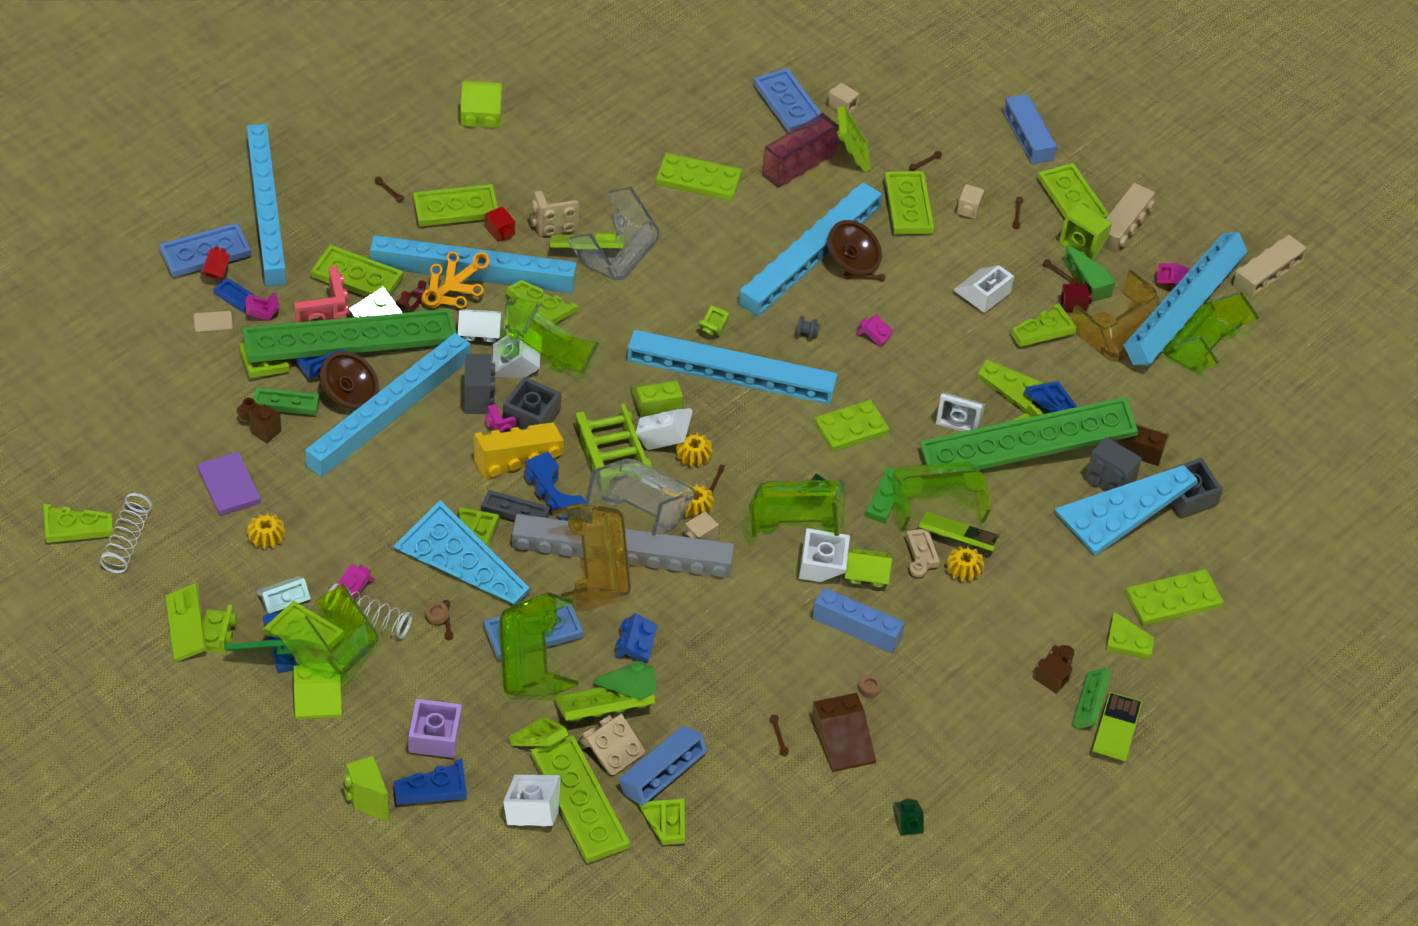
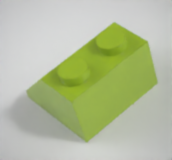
(481, 104)
(1085, 231)
(657, 397)
(868, 566)
(316, 694)
(366, 788)

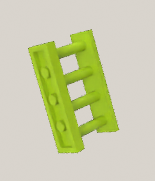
(590, 442)

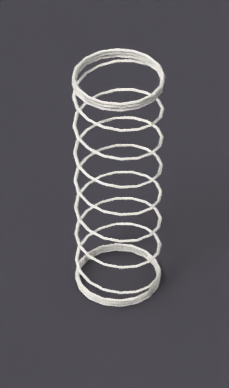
(134, 509)
(400, 623)

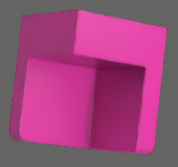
(1170, 273)

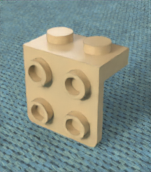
(555, 217)
(613, 743)

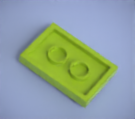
(853, 138)
(851, 425)

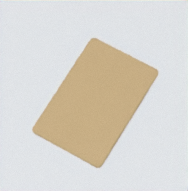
(213, 321)

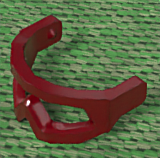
(403, 301)

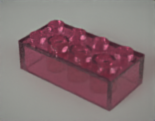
(800, 150)

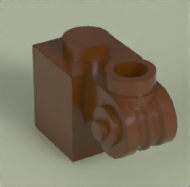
(264, 421)
(1056, 669)

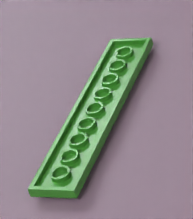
(351, 334)
(1034, 435)

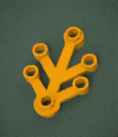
(453, 282)

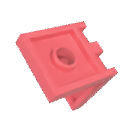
(328, 307)

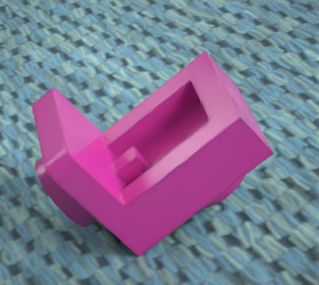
(262, 307)
(875, 329)
(496, 421)
(356, 578)

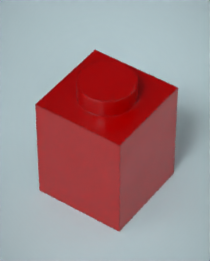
(500, 224)
(215, 263)

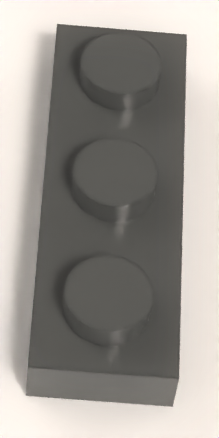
(509, 506)

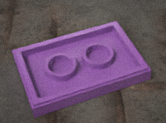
(229, 483)

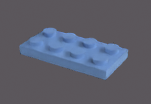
(786, 98)
(189, 252)
(565, 630)

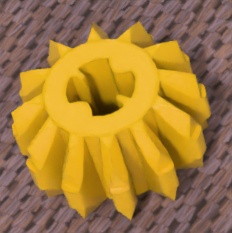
(694, 450)
(701, 502)
(266, 531)
(965, 564)

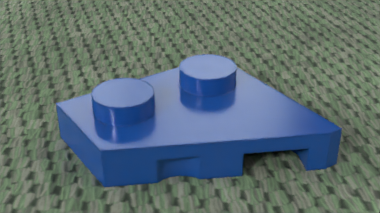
(1050, 396)

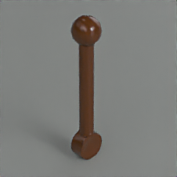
(937, 154)
(379, 181)
(1016, 224)
(1047, 263)
(881, 277)
(720, 471)
(448, 634)
(783, 750)

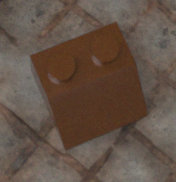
(1148, 444)

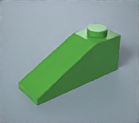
(1089, 273)
(632, 680)

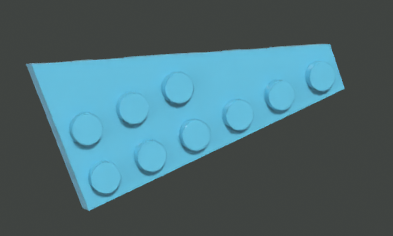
(1114, 513)
(453, 548)

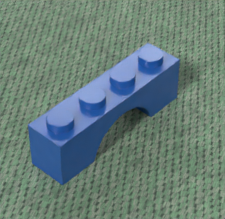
(543, 473)

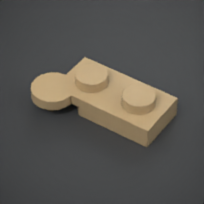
(922, 551)

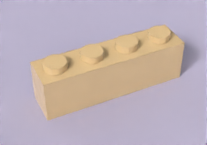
(1128, 214)
(1269, 266)

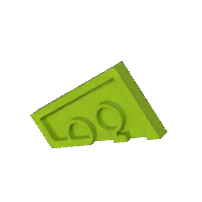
(75, 525)

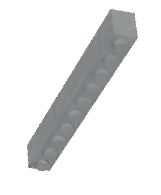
(643, 548)

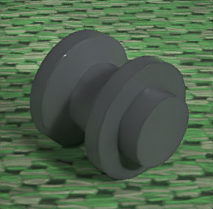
(809, 328)

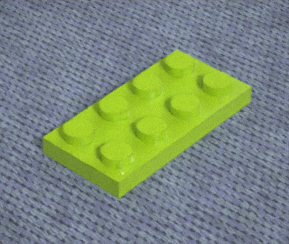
(699, 176)
(1069, 189)
(909, 202)
(454, 204)
(359, 273)
(1174, 597)
(596, 702)

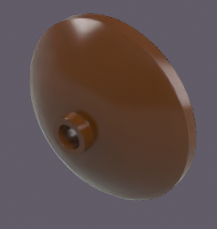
(854, 247)
(348, 379)

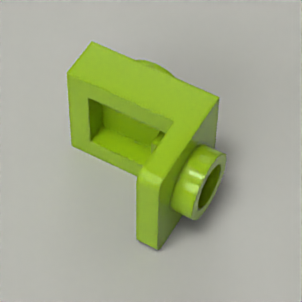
(714, 321)

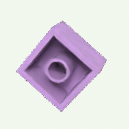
(435, 728)

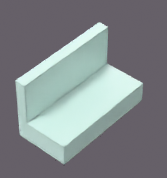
(283, 593)

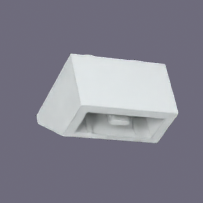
(986, 287)

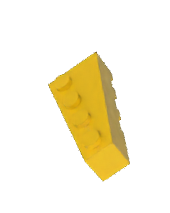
(509, 450)

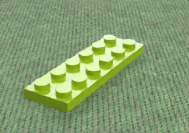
(582, 800)

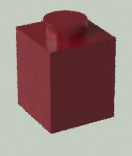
(1075, 295)

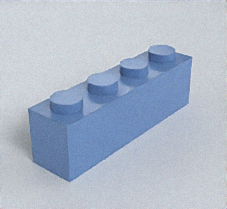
(1030, 129)
(858, 620)
(662, 765)

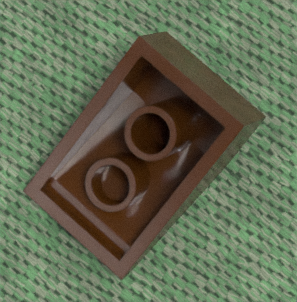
(843, 732)

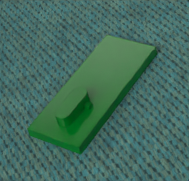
(259, 646)

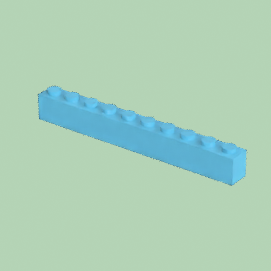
(266, 205)
(806, 251)
(503, 267)
(1185, 299)
(732, 367)
(387, 405)

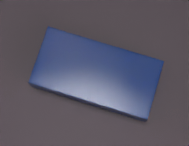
(232, 294)

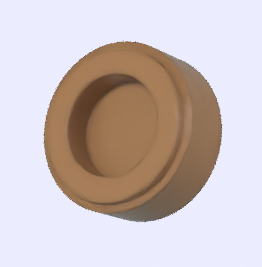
(437, 613)
(869, 686)

